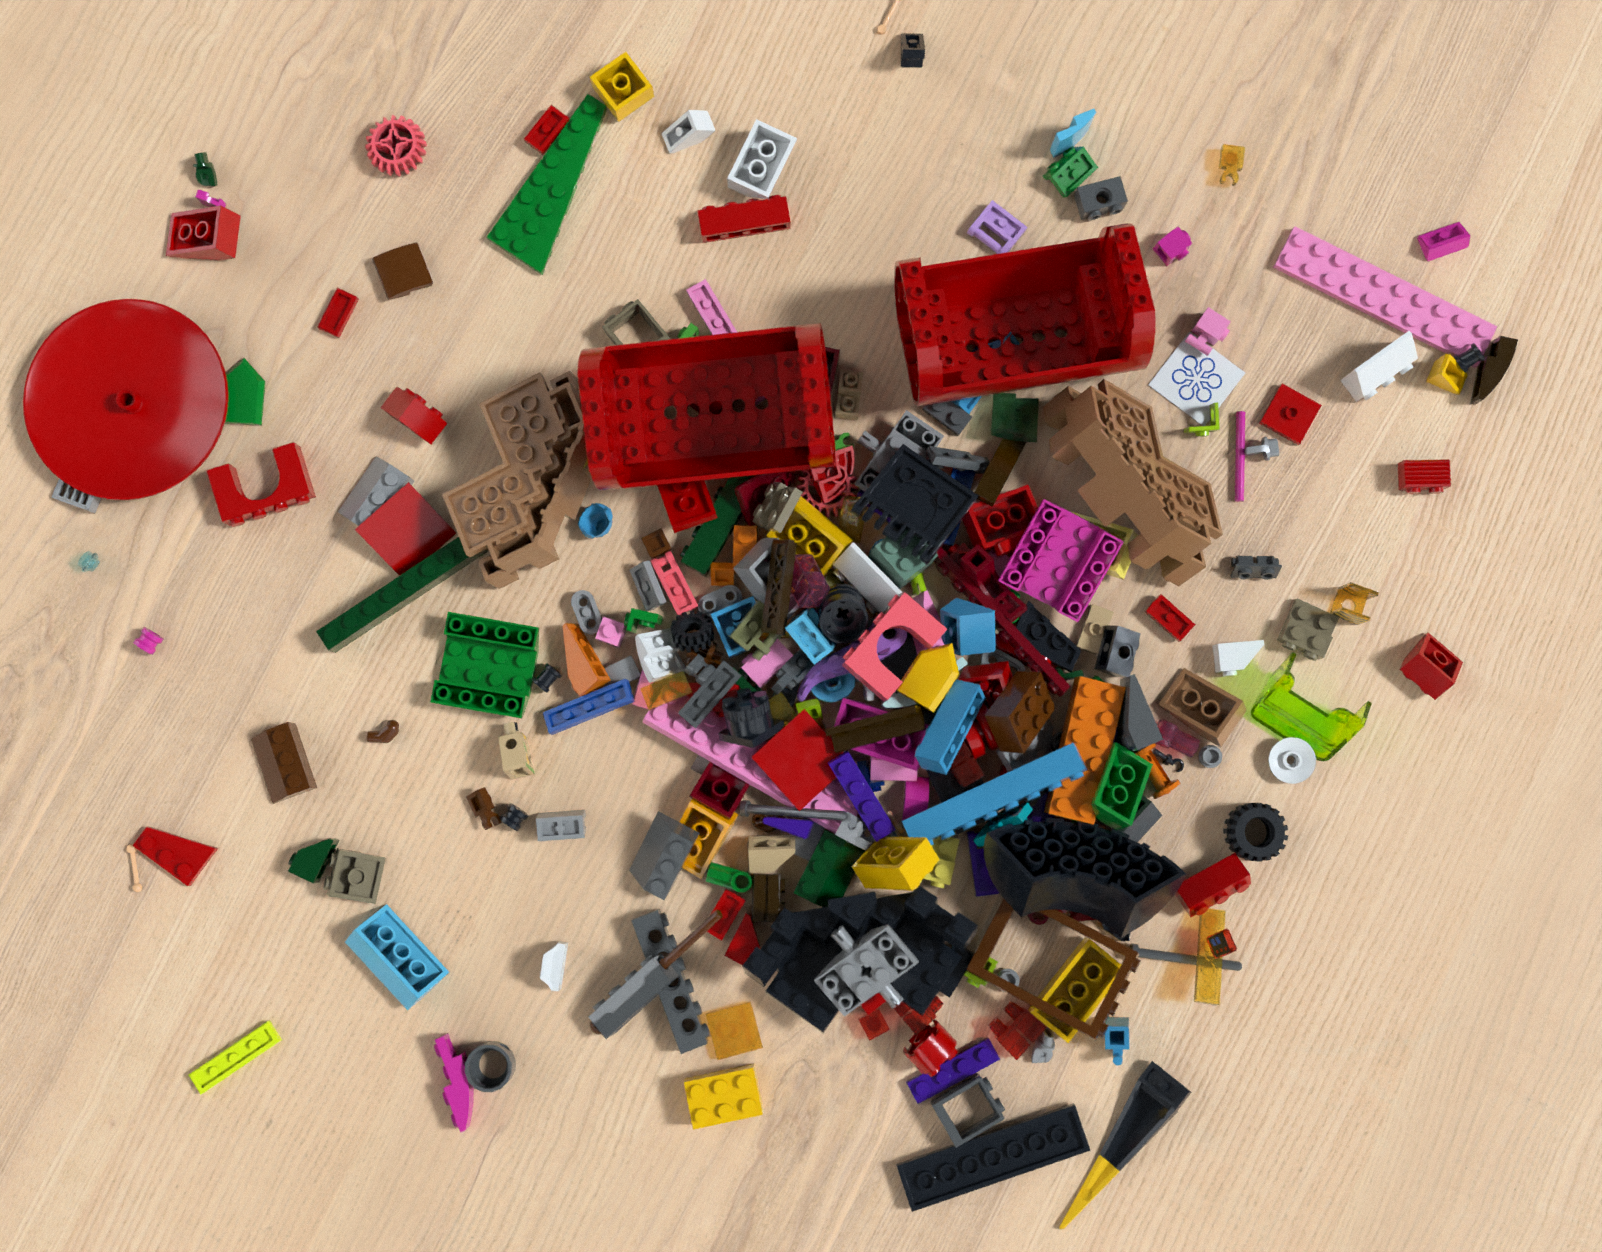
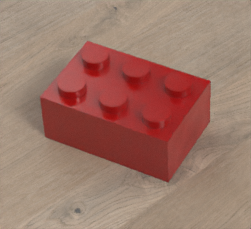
(1003, 521)

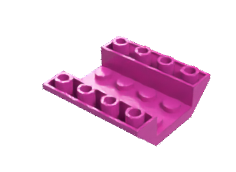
(1061, 559)

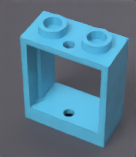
(809, 636)

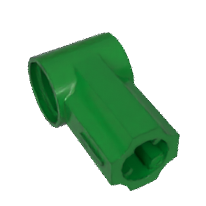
(726, 877)

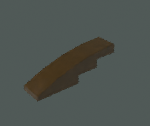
(998, 470)

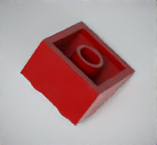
(1431, 666)

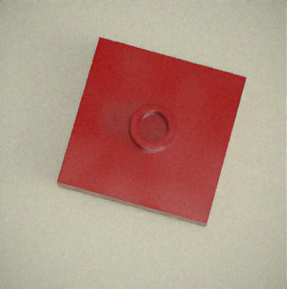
(1290, 414)

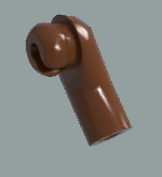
(386, 735)
(757, 821)

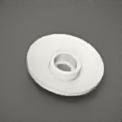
(1303, 763)

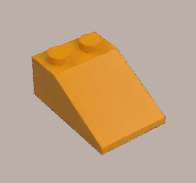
(712, 833)

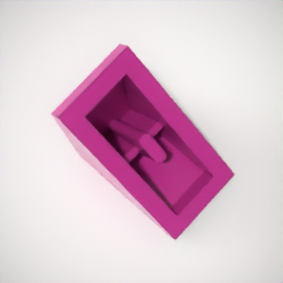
(915, 797)

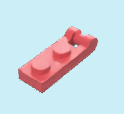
(674, 584)

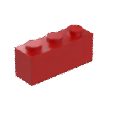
(1213, 885)

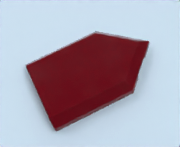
(752, 491)

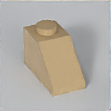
(769, 852)

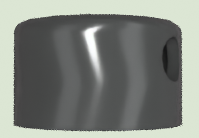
(477, 1078)

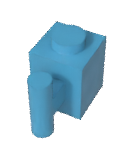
(1117, 1037)

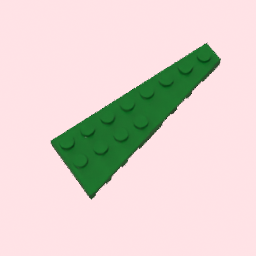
(537, 211)

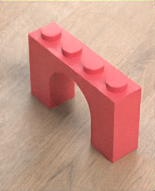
(864, 661)

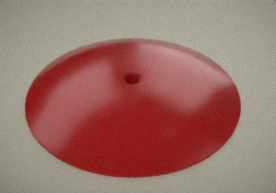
(82, 388)

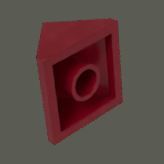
(719, 790)

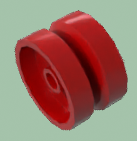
(980, 731)

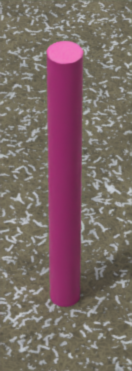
(1240, 456)

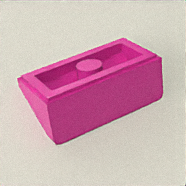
(1444, 241)

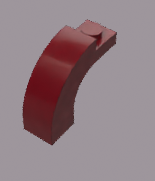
(981, 570)

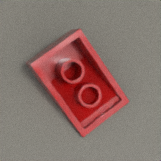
(204, 234)

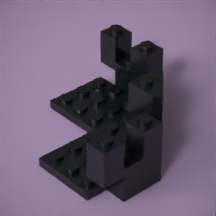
(804, 947)

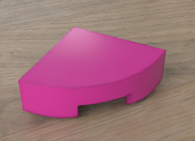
(209, 201)

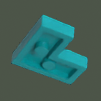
(1014, 816)

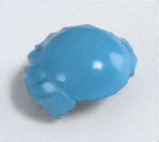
(595, 521)

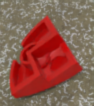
(830, 480)

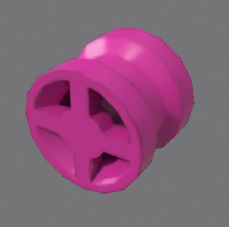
(148, 640)

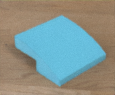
(1071, 136)

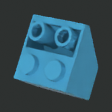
(968, 627)

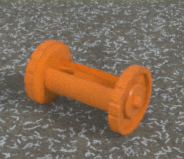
(1157, 774)

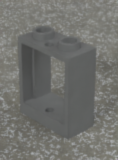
(979, 1127)

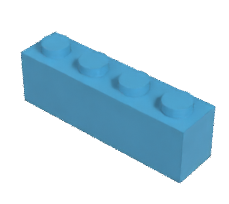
(950, 726)

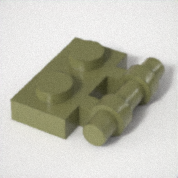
(749, 630)

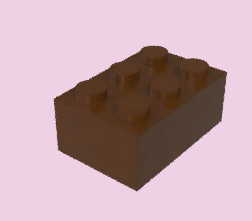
(1020, 712)

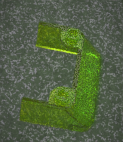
(1296, 717)

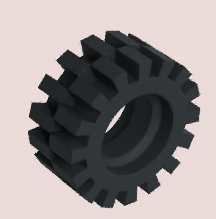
(692, 640)

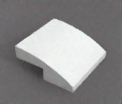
(658, 655)

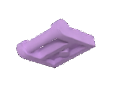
(999, 222)

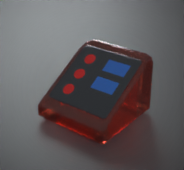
(1221, 943)

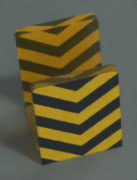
(1359, 596)

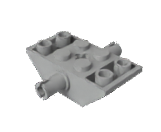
(908, 431)
(851, 981)

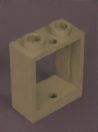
(629, 311)

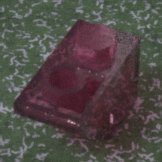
(808, 582)

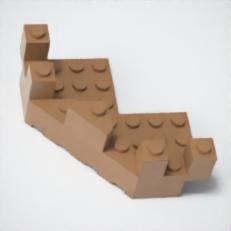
(1133, 477)
(542, 479)

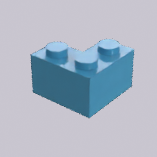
(727, 620)

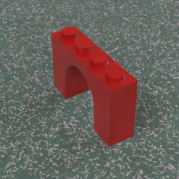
(293, 488)

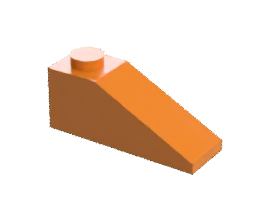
(582, 662)

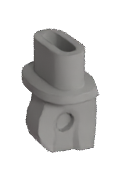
(1268, 448)
(1043, 1047)

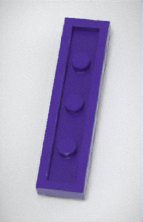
(861, 795)
(953, 1071)

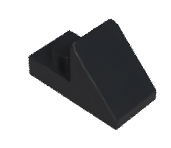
(912, 50)

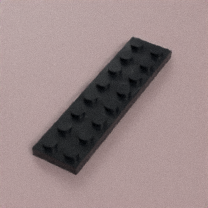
(993, 1157)

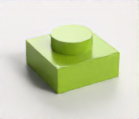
(811, 706)

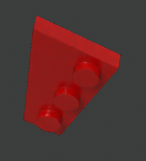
(175, 854)

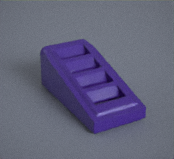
(793, 826)

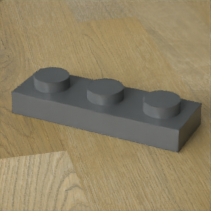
(709, 694)

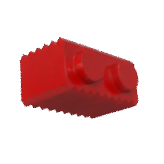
(1424, 475)

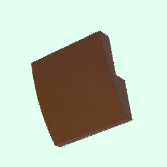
(402, 271)

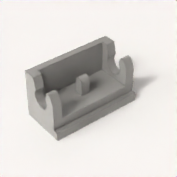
(561, 825)
(853, 831)

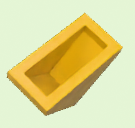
(1447, 374)

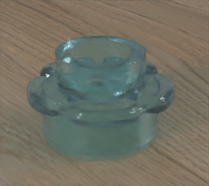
(89, 561)

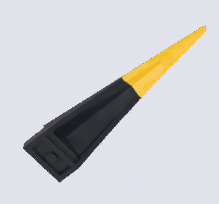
(1146, 1112)

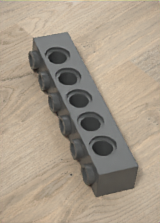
(685, 1039)

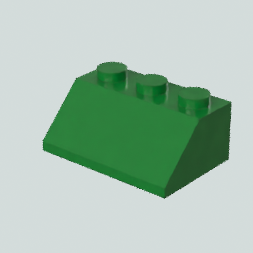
(1120, 787)

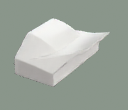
(554, 965)

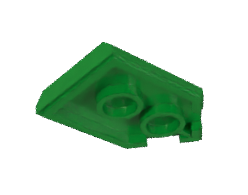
(245, 394)

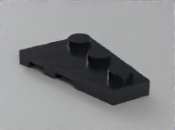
(1048, 638)

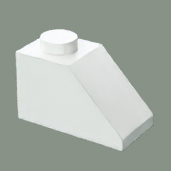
(688, 130)
(1234, 656)

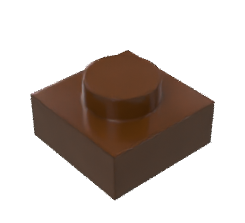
(656, 543)

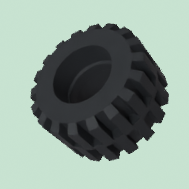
(1274, 831)

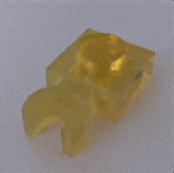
(1231, 160)

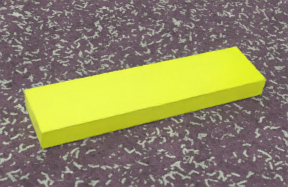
(235, 1057)

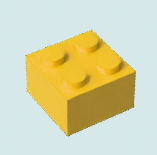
(622, 86)

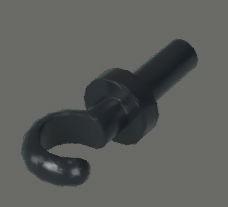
(1167, 759)

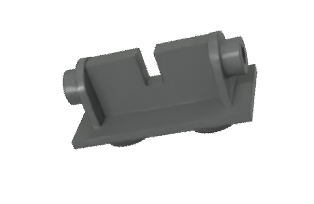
(1265, 568)

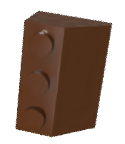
(283, 762)

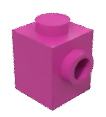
(1173, 246)

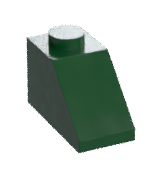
(312, 861)

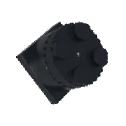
(748, 719)

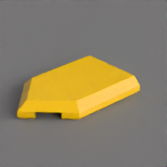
(930, 676)

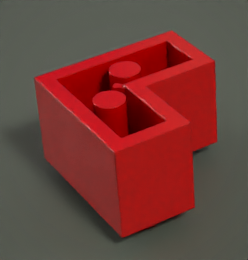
(411, 412)
(990, 677)

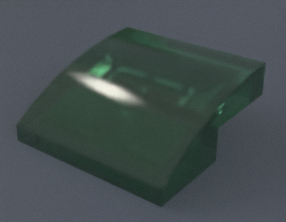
(1015, 417)

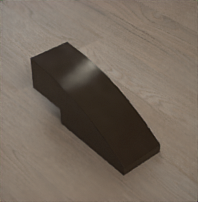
(1493, 369)

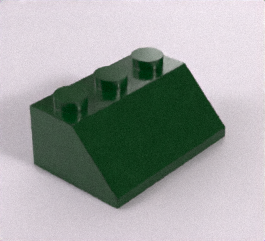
(828, 870)

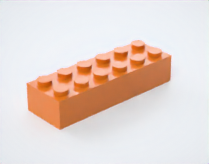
(1092, 727)

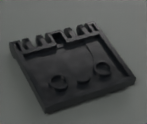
(916, 500)

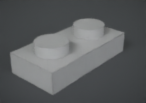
(647, 585)

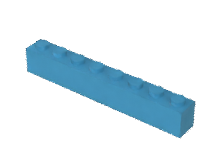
(997, 794)

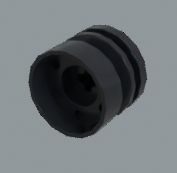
(847, 624)

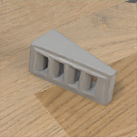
(90, 505)

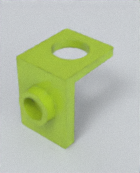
(1201, 431)

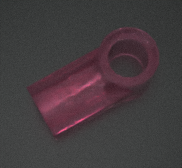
(1177, 739)

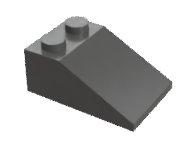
(1136, 721)

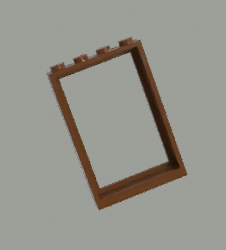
(1109, 1005)

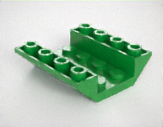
(487, 665)

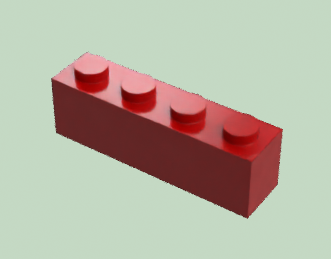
(744, 219)

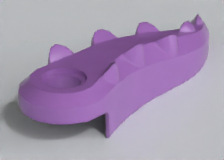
(832, 667)

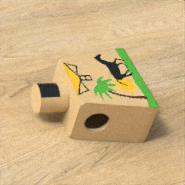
(516, 760)

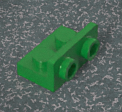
(1070, 170)
(643, 617)

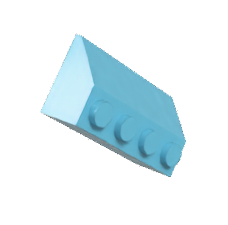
(396, 956)

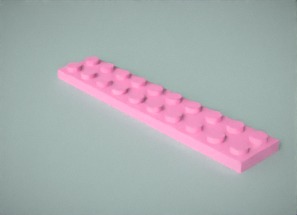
(1382, 295)
(737, 758)

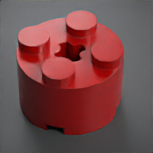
(931, 1048)

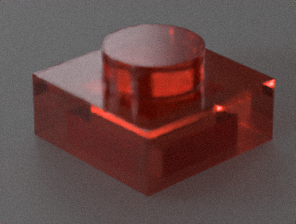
(874, 1024)

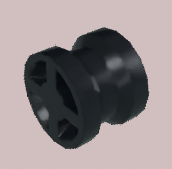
(514, 817)

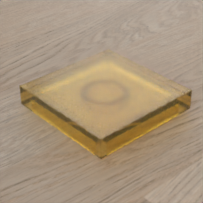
(734, 1030)

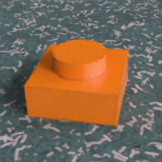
(722, 574)

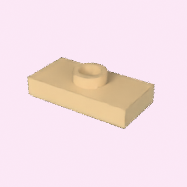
(1093, 629)

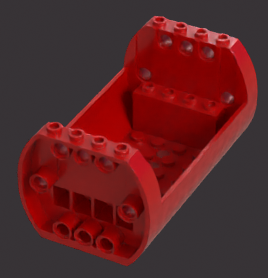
(1083, 287)
(633, 384)

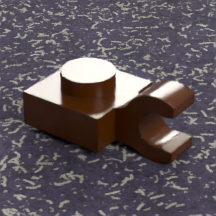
(482, 806)

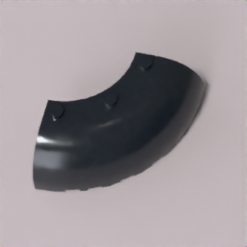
(1080, 871)

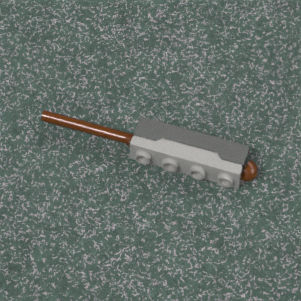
(643, 985)

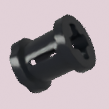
(1469, 357)
(547, 677)

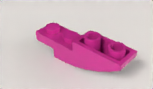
(459, 1092)

